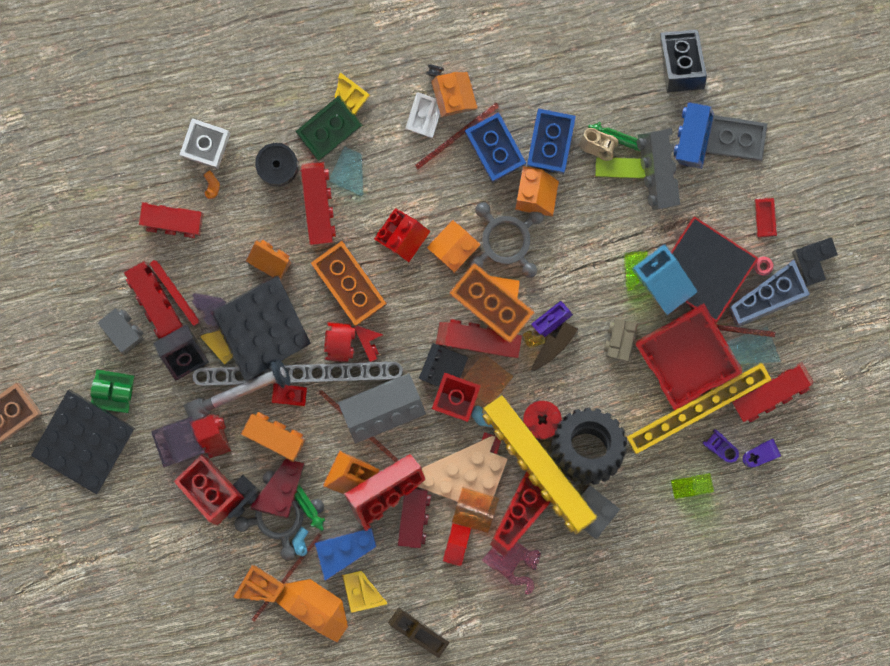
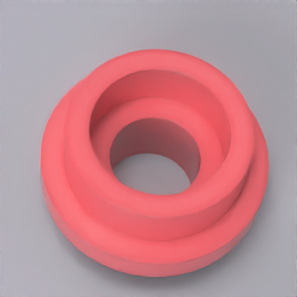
(768, 262)

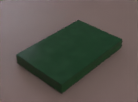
(329, 128)

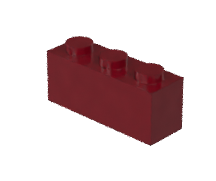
(414, 518)

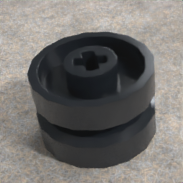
(272, 154)

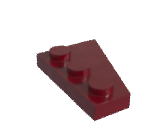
(280, 490)

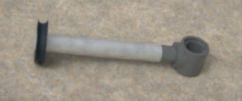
(201, 408)

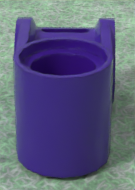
(720, 446)
(764, 453)

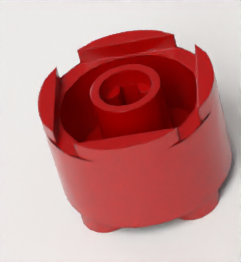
(338, 342)
(542, 408)

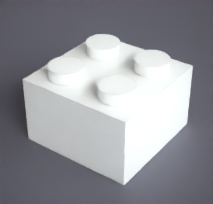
(205, 143)

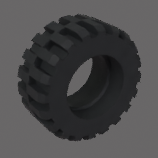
(591, 423)

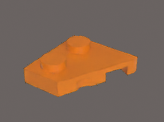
(259, 586)

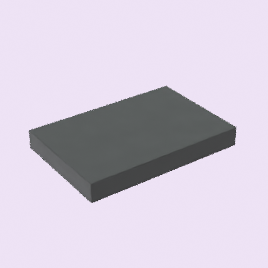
(737, 138)

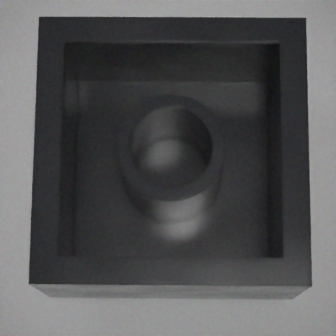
(181, 352)

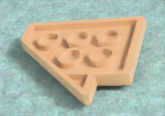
(469, 468)

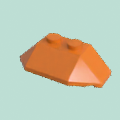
(315, 607)

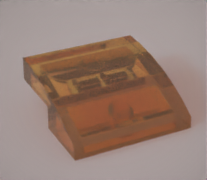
(475, 509)

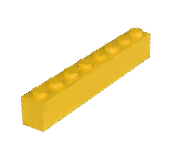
(698, 408)
(539, 465)

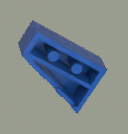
(343, 550)

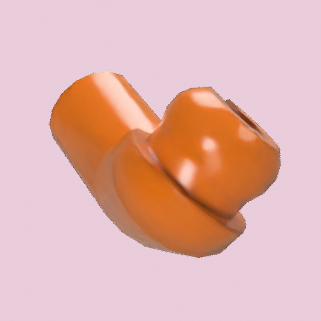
(213, 186)

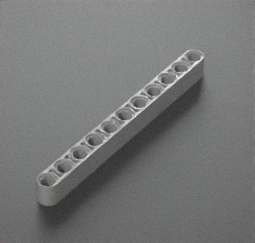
(307, 376)

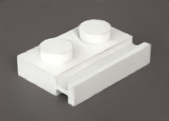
(423, 115)

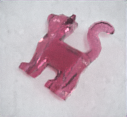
(508, 564)

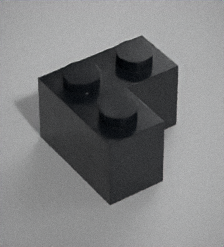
(809, 259)

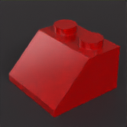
(456, 397)

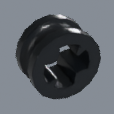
(434, 70)

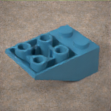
(665, 279)

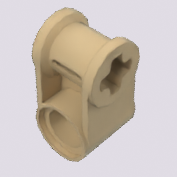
(598, 143)

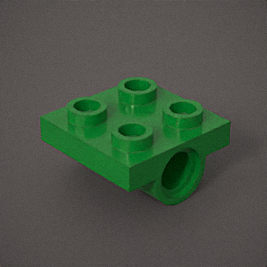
(112, 390)

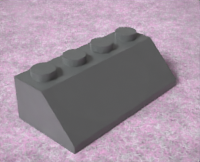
(382, 408)

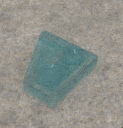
(349, 171)

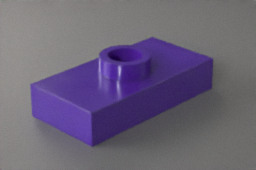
(552, 319)

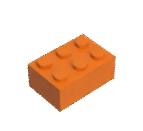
(274, 435)

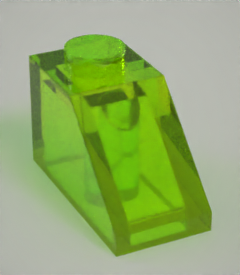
(632, 259)
(692, 485)

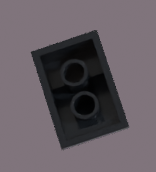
(683, 61)

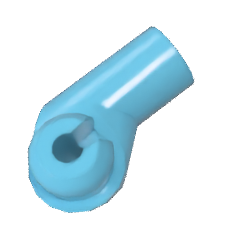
(477, 416)
(298, 542)

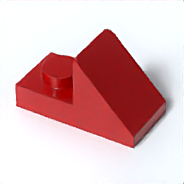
(366, 336)
(289, 395)

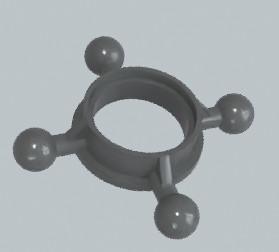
(483, 210)
(287, 552)

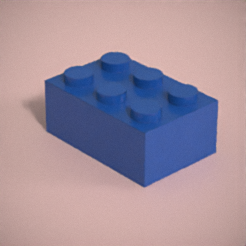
(694, 135)
(551, 141)
(495, 147)

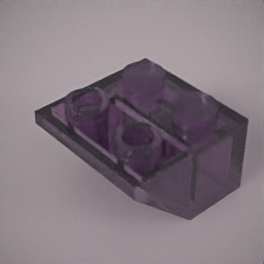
(206, 304)
(176, 442)

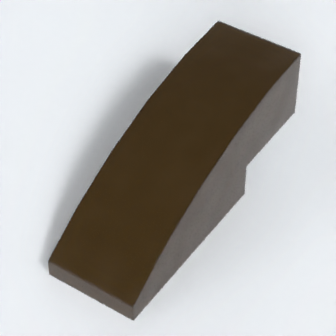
(554, 346)
(418, 632)

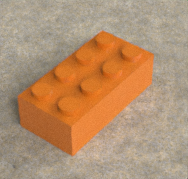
(348, 283)
(491, 303)

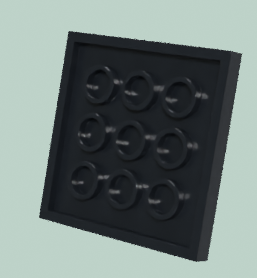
(260, 327)
(83, 441)

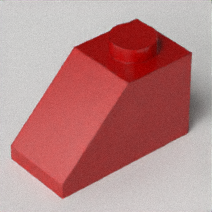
(456, 544)

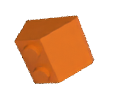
(454, 93)
(537, 191)
(453, 246)

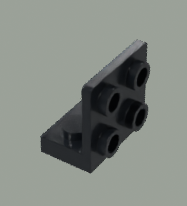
(442, 361)
(248, 491)

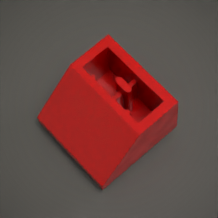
(402, 235)

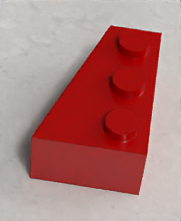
(170, 220)
(211, 435)

